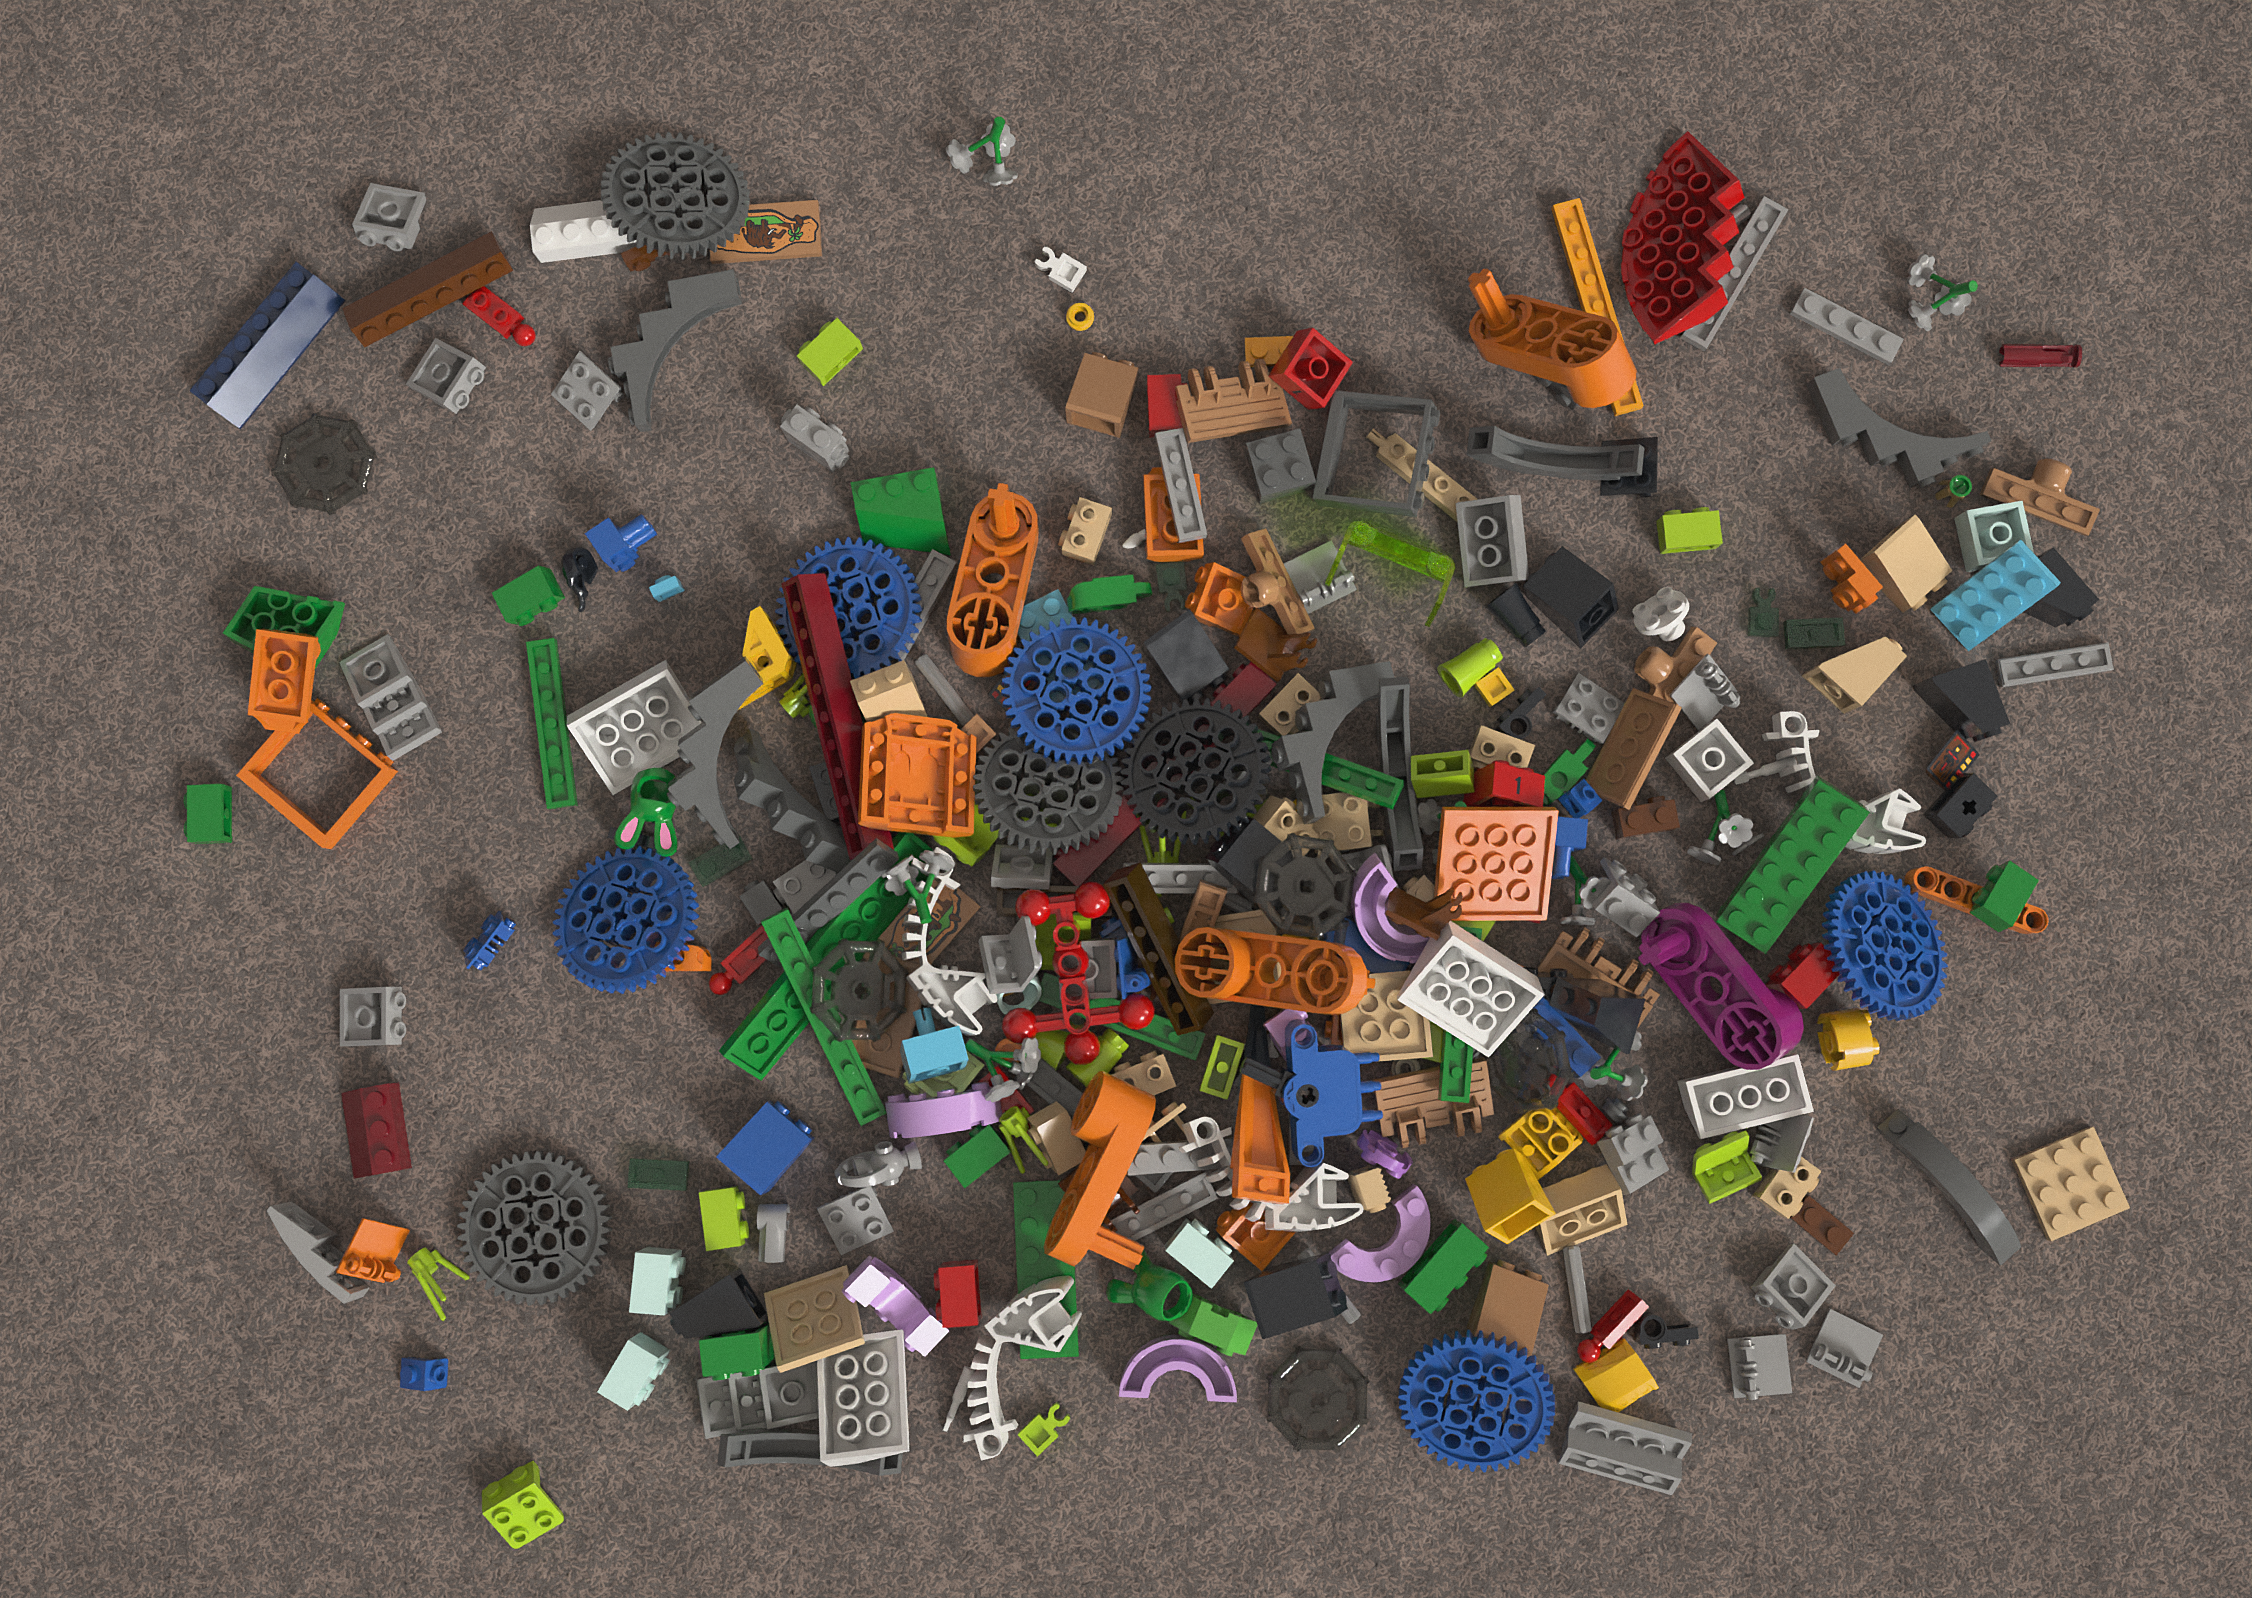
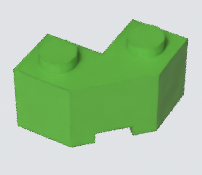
(1216, 1325)

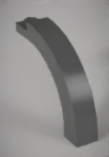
(1534, 457)
(1974, 1204)
(789, 1446)

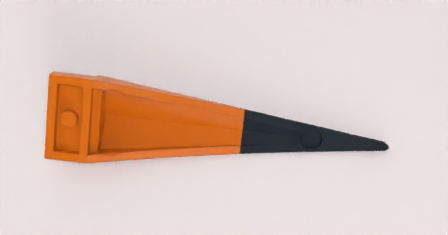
(1258, 1144)

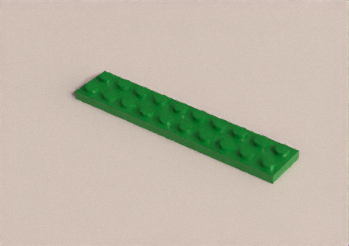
(779, 1014)

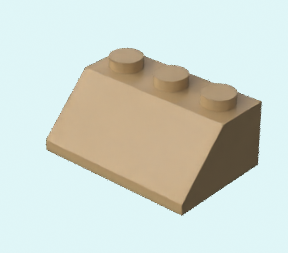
(1583, 1208)

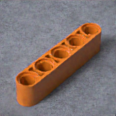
(1963, 894)

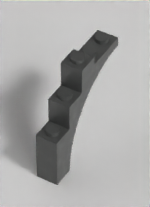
(688, 304)
(1850, 420)
(1317, 721)
(1394, 749)
(698, 784)
(789, 813)

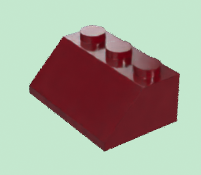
(376, 1130)

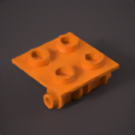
(374, 1252)

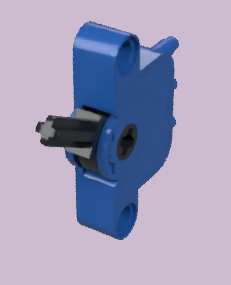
(1333, 1085)

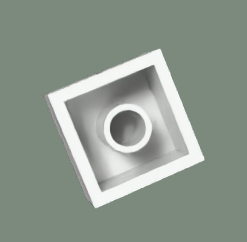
(1709, 760)

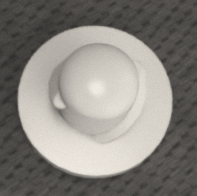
(1662, 614)

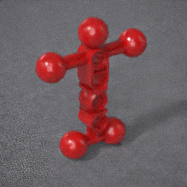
(1081, 1044)

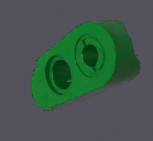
(1106, 594)
(1565, 771)

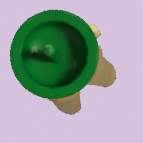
(1957, 488)

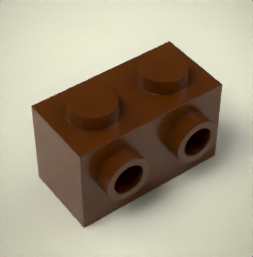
(1645, 818)

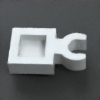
(1064, 271)

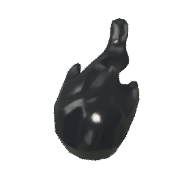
(578, 568)

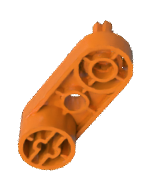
(1551, 343)
(993, 544)
(1308, 979)
(1114, 1122)

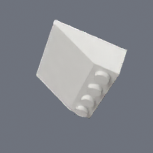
(634, 726)
(1470, 989)
(863, 1401)

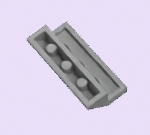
(1625, 1448)

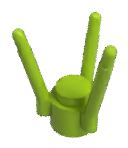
(795, 700)
(1162, 856)
(1014, 1123)
(423, 1266)

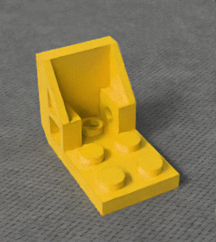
(766, 646)

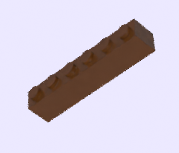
(427, 289)

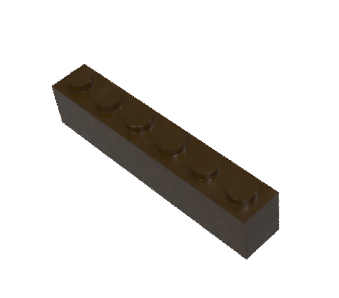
(1155, 946)

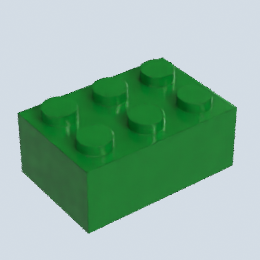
(1444, 1266)
(736, 1352)

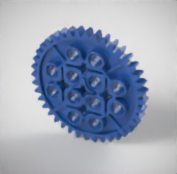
(870, 568)
(1057, 645)
(1884, 946)
(643, 960)
(1503, 1439)

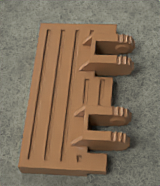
(1228, 408)
(1603, 969)
(1414, 1095)

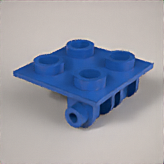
(475, 949)
(1131, 977)

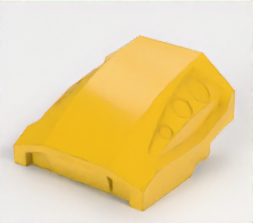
(1536, 1139)
(1616, 1377)

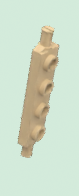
(1438, 488)

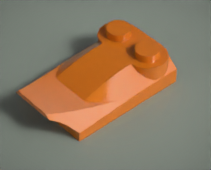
(1159, 524)
(282, 679)

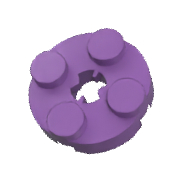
(1383, 1151)

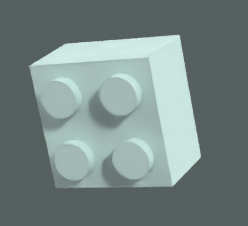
(1990, 532)
(1199, 1253)
(656, 1281)
(634, 1370)

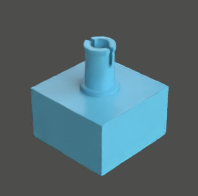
(932, 1051)

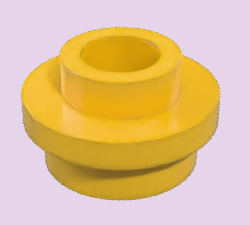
(1080, 308)

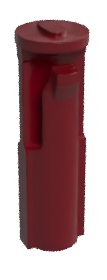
(2040, 355)

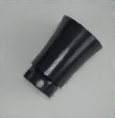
(1516, 615)

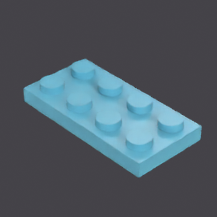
(1995, 595)
(1040, 612)

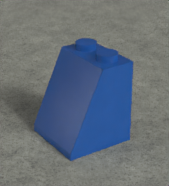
(766, 1147)

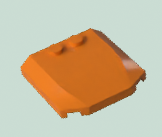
(917, 776)

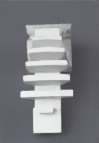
(1883, 826)
(948, 993)
(1311, 1194)
(1028, 1319)

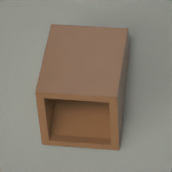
(1101, 394)
(1509, 1305)

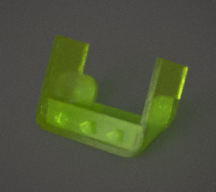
(1401, 550)

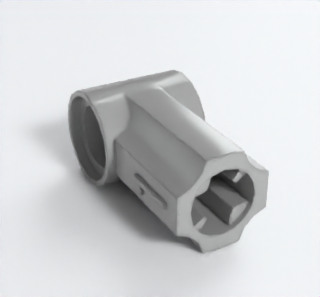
(773, 1227)

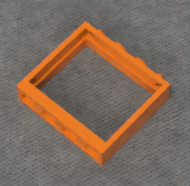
(278, 740)

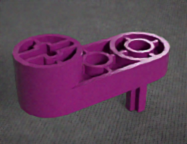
(1748, 1020)

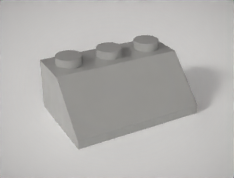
(1492, 540)

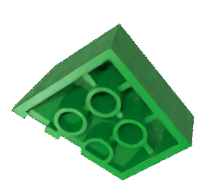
(902, 511)
(285, 612)

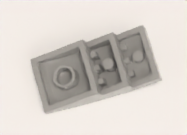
(390, 697)
(312, 1247)
(758, 1400)

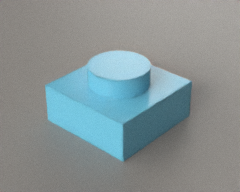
(666, 587)

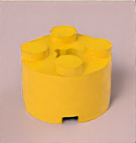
(1847, 1038)

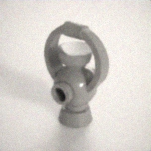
(878, 1166)

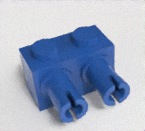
(619, 545)
(1570, 837)

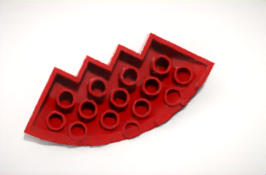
(1664, 275)

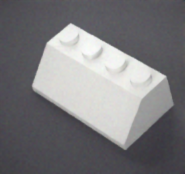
(574, 232)
(1744, 1097)

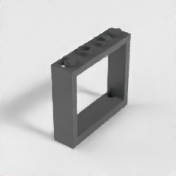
(1333, 441)

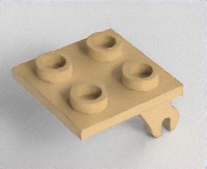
(1346, 821)
(1169, 1112)

